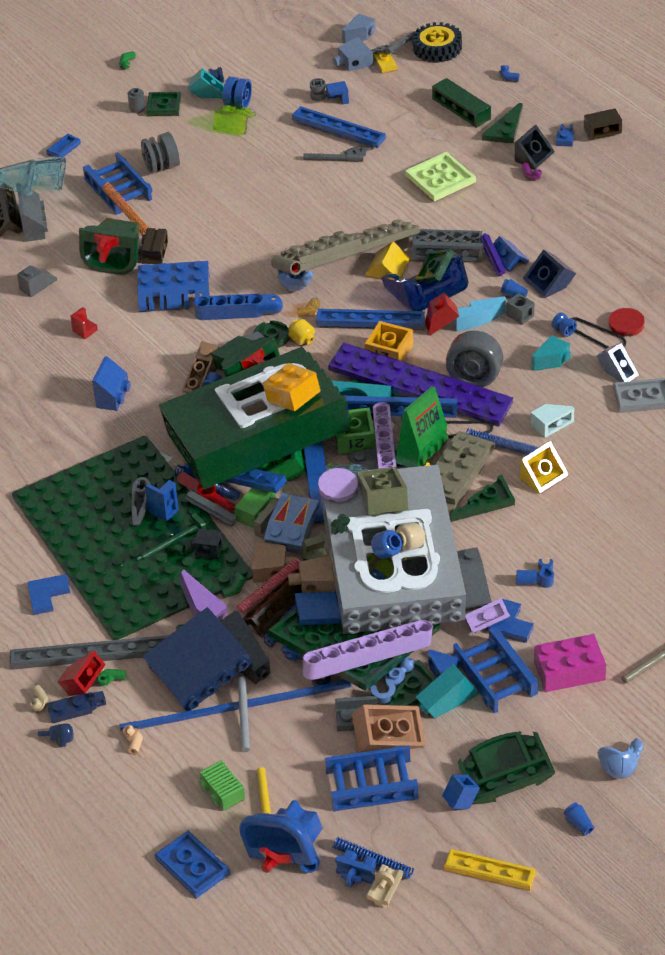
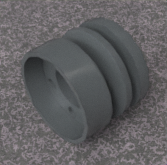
(160, 152)

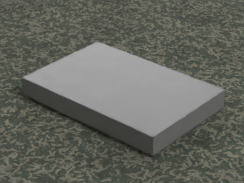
(640, 395)

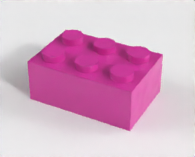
(569, 662)

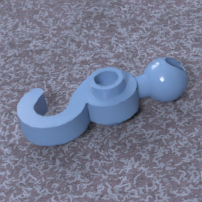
(393, 680)

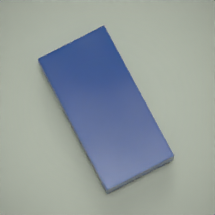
(63, 146)

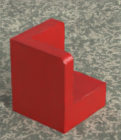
(82, 325)

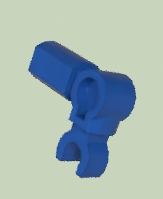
(544, 577)

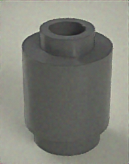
(136, 100)

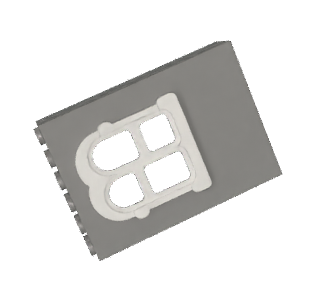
(402, 598)

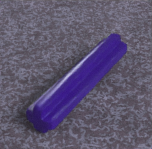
(492, 254)

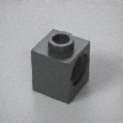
(520, 308)

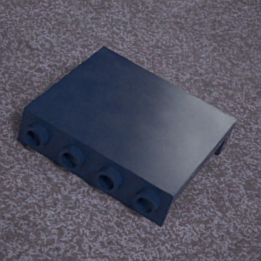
(197, 659)

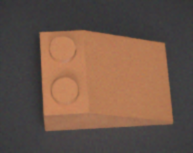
(387, 727)

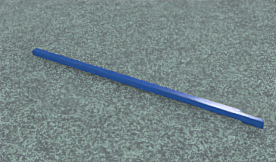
(235, 705)

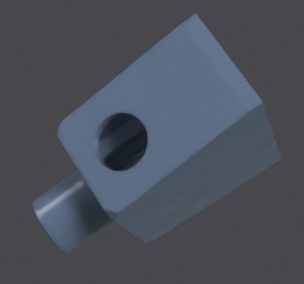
(354, 55)

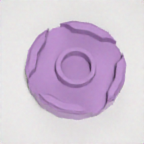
(338, 484)

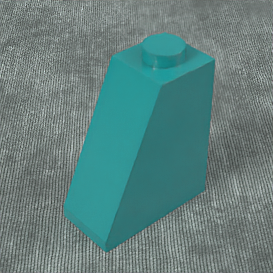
(446, 692)

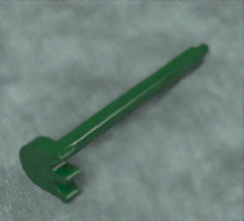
(196, 523)

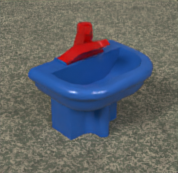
(281, 836)

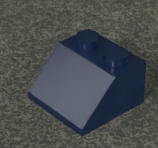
(549, 274)

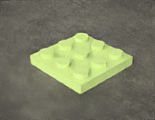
(440, 176)

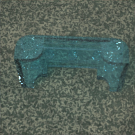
(26, 174)

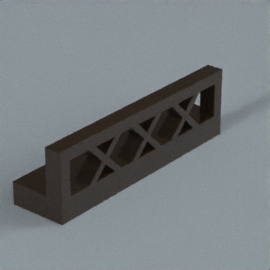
(10, 212)
(272, 607)

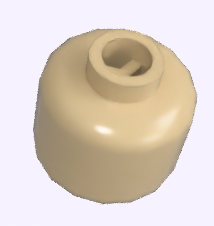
(411, 535)

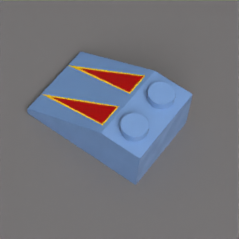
(291, 522)

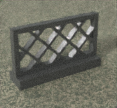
(469, 251)

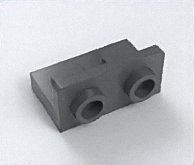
(345, 708)

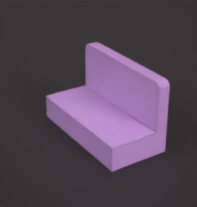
(487, 616)

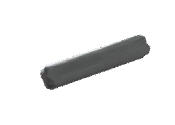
(211, 508)

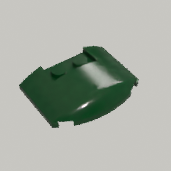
(507, 765)

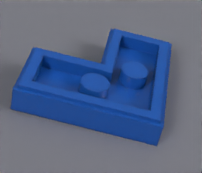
(43, 589)
(514, 627)

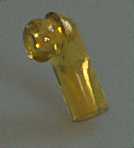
(310, 308)

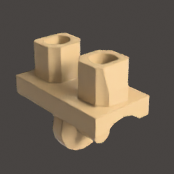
(384, 886)

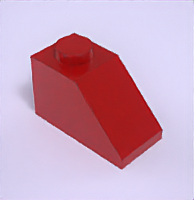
(440, 313)
(81, 674)

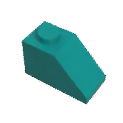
(205, 85)
(551, 354)

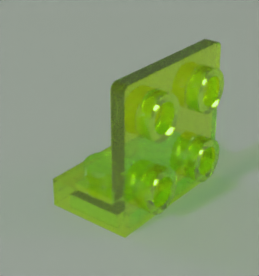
(232, 119)

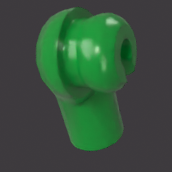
(123, 63)
(110, 675)

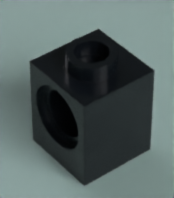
(207, 543)

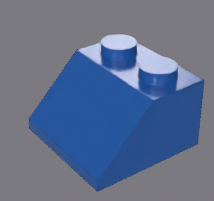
(110, 385)

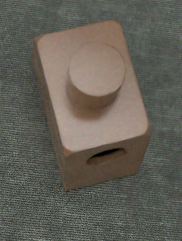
(269, 560)
(314, 576)

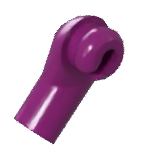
(528, 173)

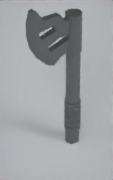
(389, 48)
(349, 156)

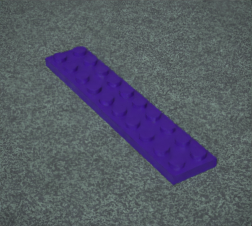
(414, 381)

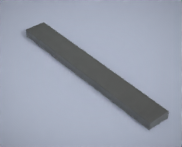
(71, 653)

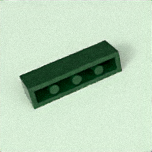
(461, 102)

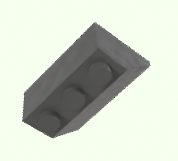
(32, 216)

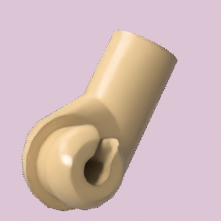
(40, 700)

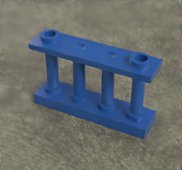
(93, 178)
(507, 655)
(376, 794)

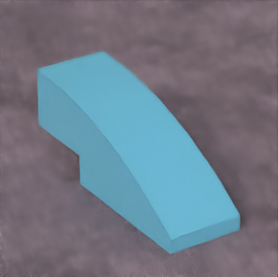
(480, 313)

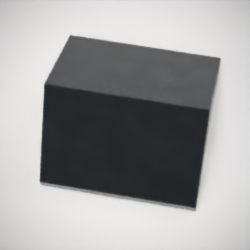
(532, 148)

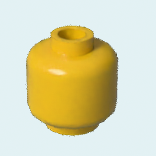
(301, 332)

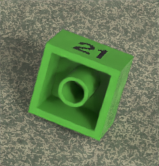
(361, 434)

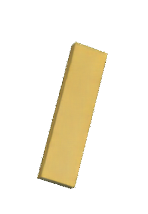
(490, 869)

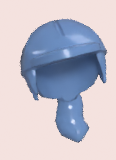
(295, 282)
(618, 763)

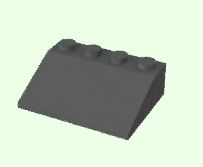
(472, 573)

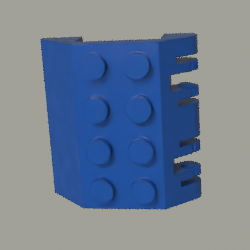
(172, 281)

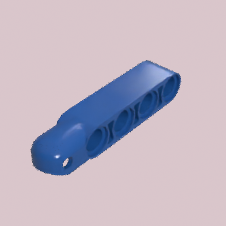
(236, 306)

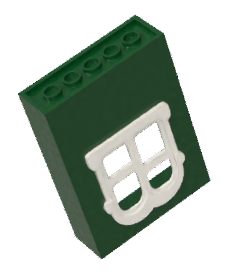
(225, 442)

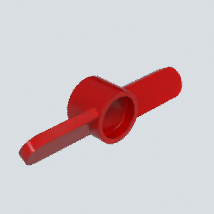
(212, 496)

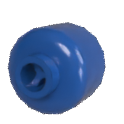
(386, 544)

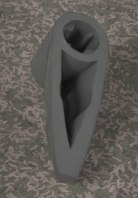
(139, 500)

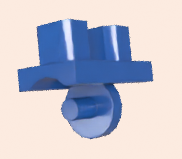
(354, 870)

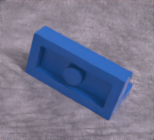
(509, 253)
(162, 501)

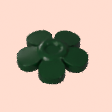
(339, 524)

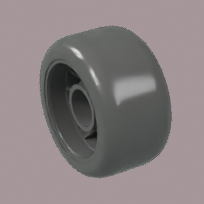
(474, 358)

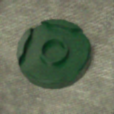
(276, 329)

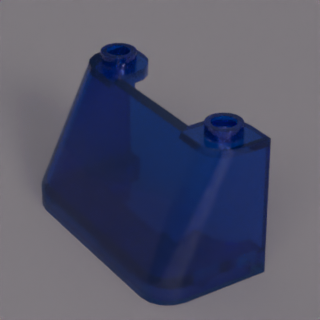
(417, 296)

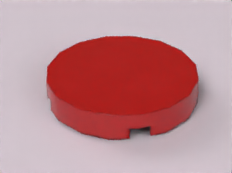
(626, 321)

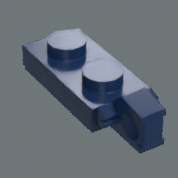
(75, 706)

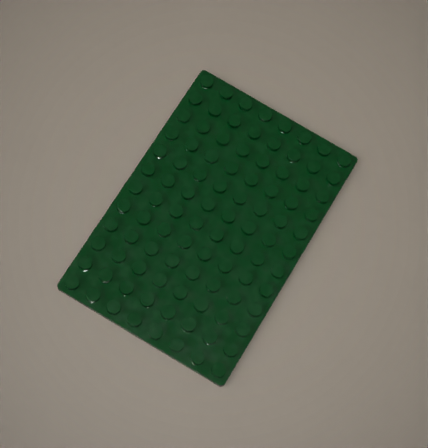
(91, 533)

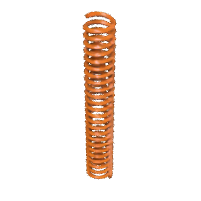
(132, 214)

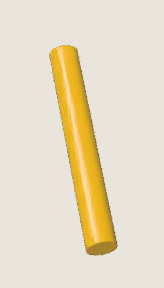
(263, 790)

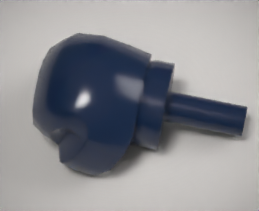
(60, 733)

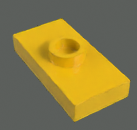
(385, 62)

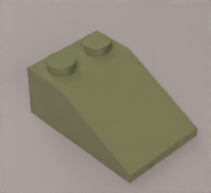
(383, 491)

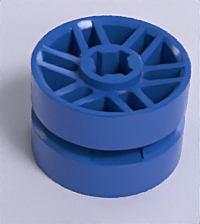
(237, 92)

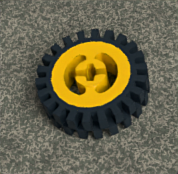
(437, 42)

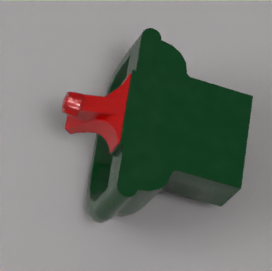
(110, 246)
(244, 353)

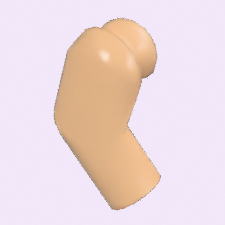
(134, 737)

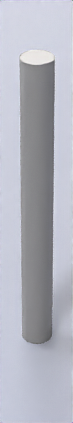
(243, 710)

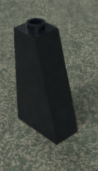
(240, 631)

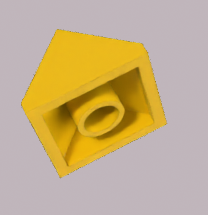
(388, 260)
(542, 468)

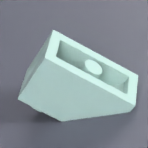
(551, 418)

